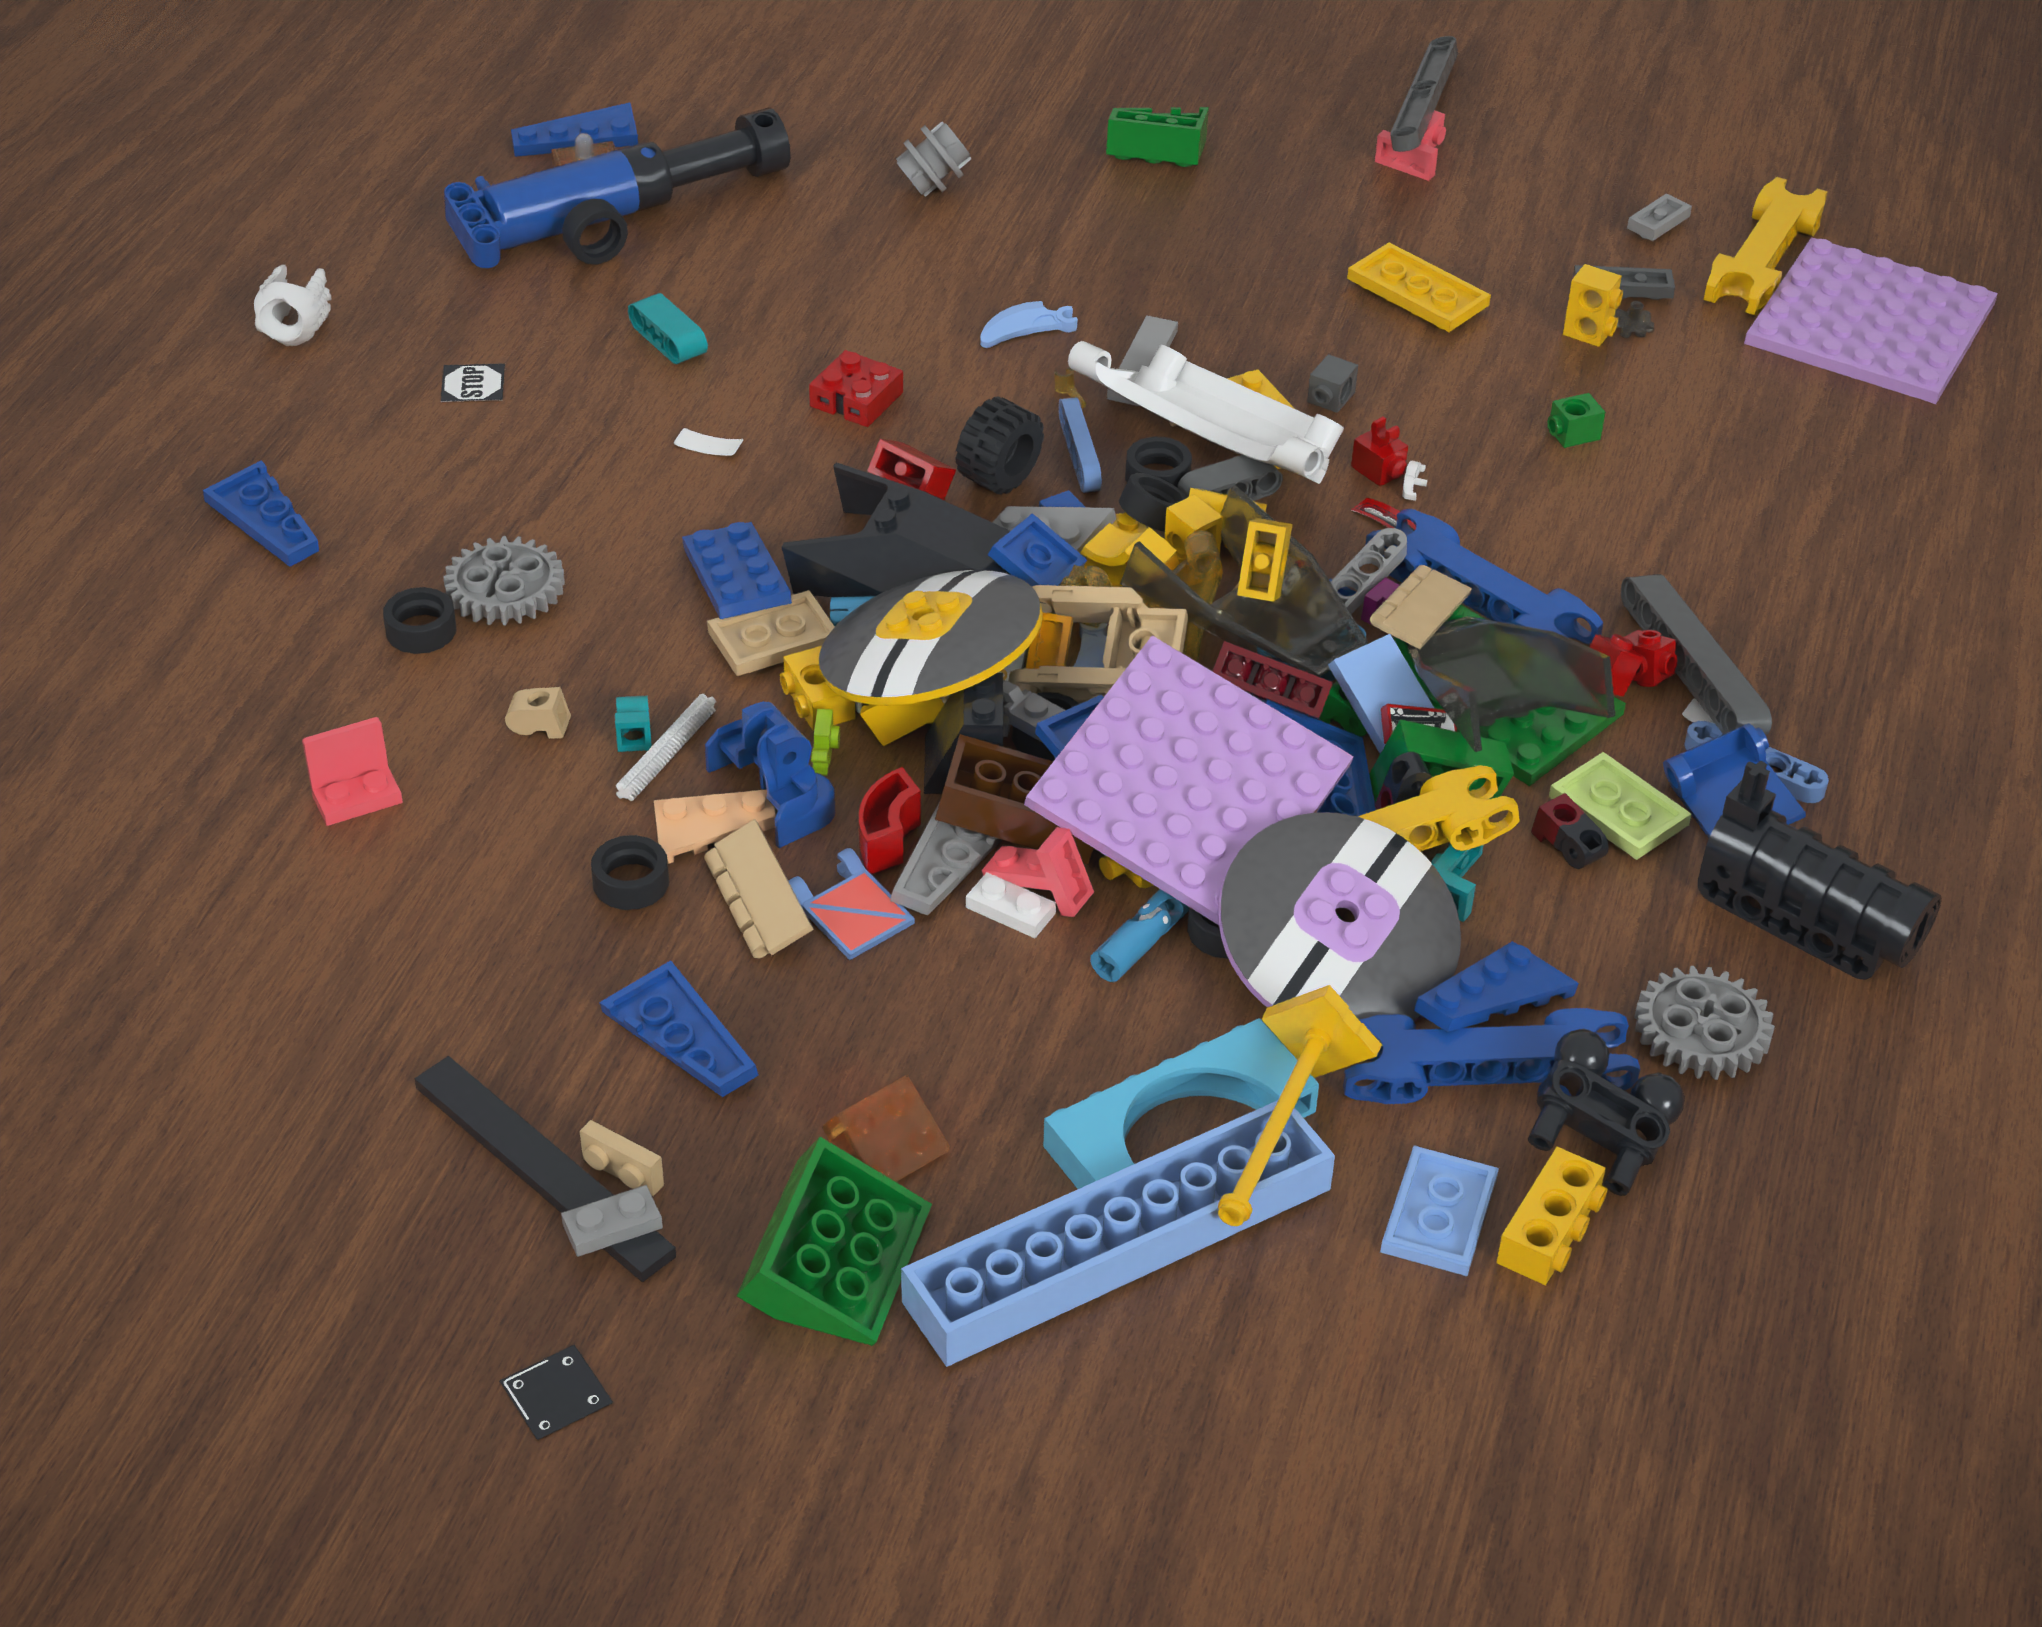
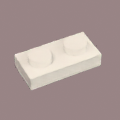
(1010, 905)

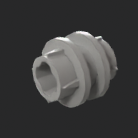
(933, 158)

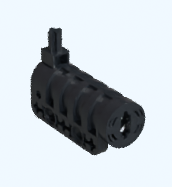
(1810, 886)

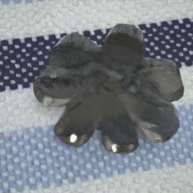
(1634, 320)

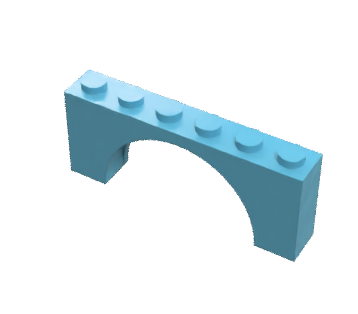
(1238, 1066)

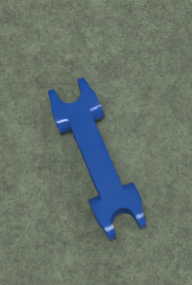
(1493, 590)
(1476, 1056)

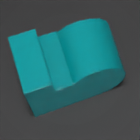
(630, 716)

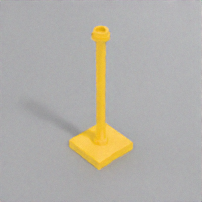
(1323, 1039)

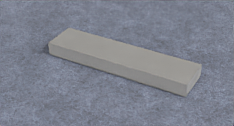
(1150, 336)

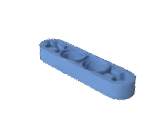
(1080, 445)
(1802, 772)

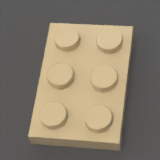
(767, 635)

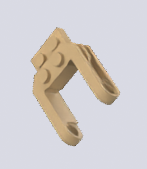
(1128, 631)

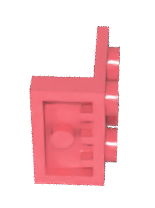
(350, 771)

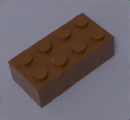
(989, 792)

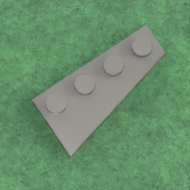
(940, 864)

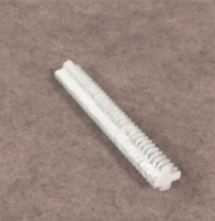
(665, 747)

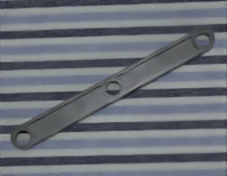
(1424, 94)

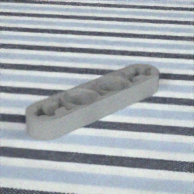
(1371, 554)

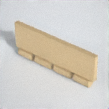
(1420, 606)
(757, 891)

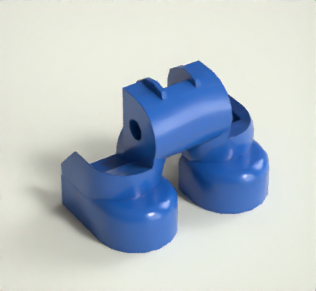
(783, 755)

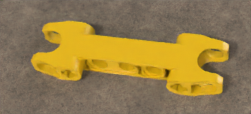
(1752, 270)
(1450, 811)

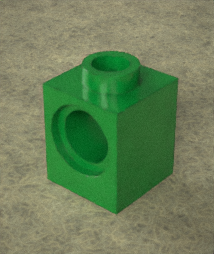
(1576, 420)

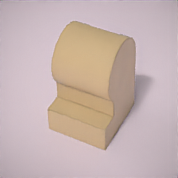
(538, 711)

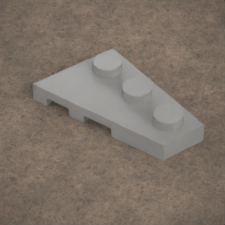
(1072, 524)

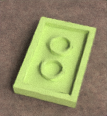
(1622, 805)

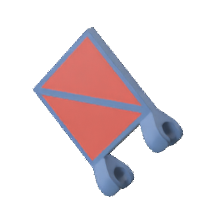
(855, 911)

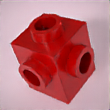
(1658, 655)

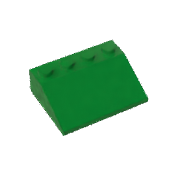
(835, 1246)

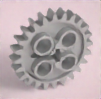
(504, 580)
(1704, 1022)

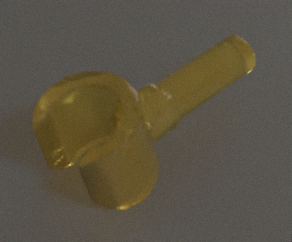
(1066, 384)

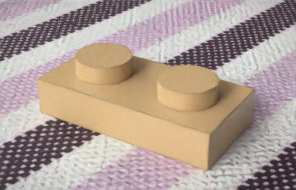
(621, 1157)

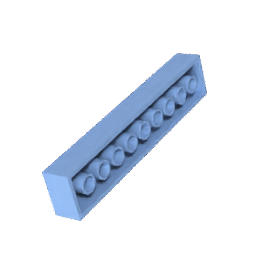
(1106, 1234)

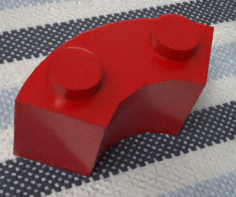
(885, 818)

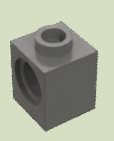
(1332, 383)

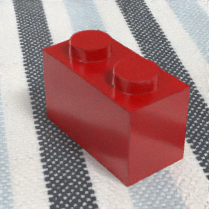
(911, 467)

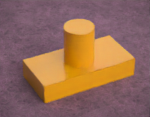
(1051, 642)

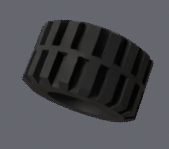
(999, 445)

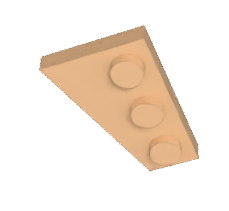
(701, 820)

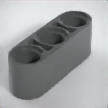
(1249, 475)

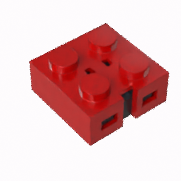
(856, 388)

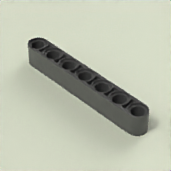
(1700, 659)

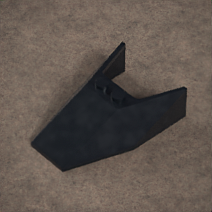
(902, 541)

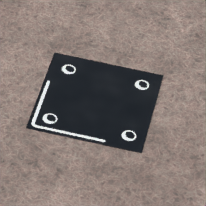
(556, 1392)

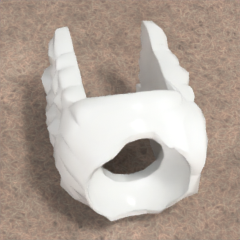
(275, 301)

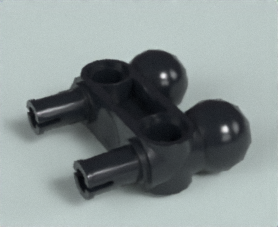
(1603, 1109)

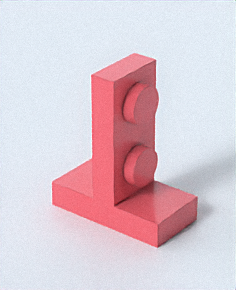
(1419, 161)
(1051, 867)

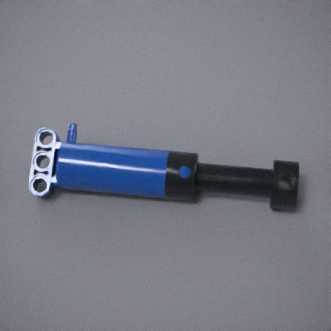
(627, 178)

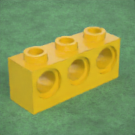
(1552, 1216)

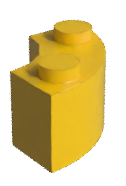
(1113, 548)

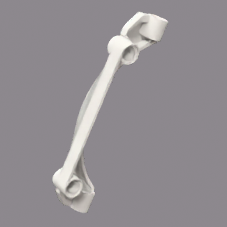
(1217, 409)

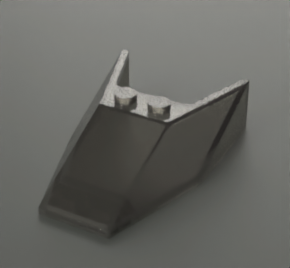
(1299, 629)
(1506, 669)

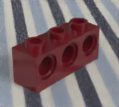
(1272, 680)

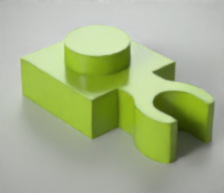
(825, 739)

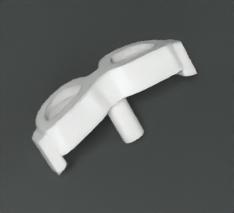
(1411, 479)

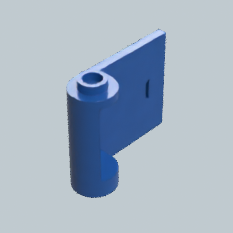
(1713, 769)

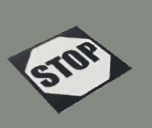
(472, 382)

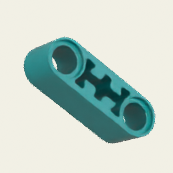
(667, 328)

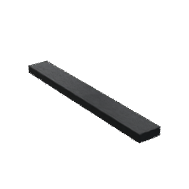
(532, 1157)

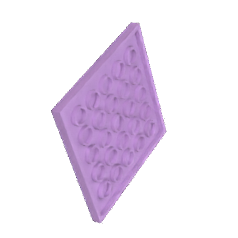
(1872, 319)
(1183, 774)

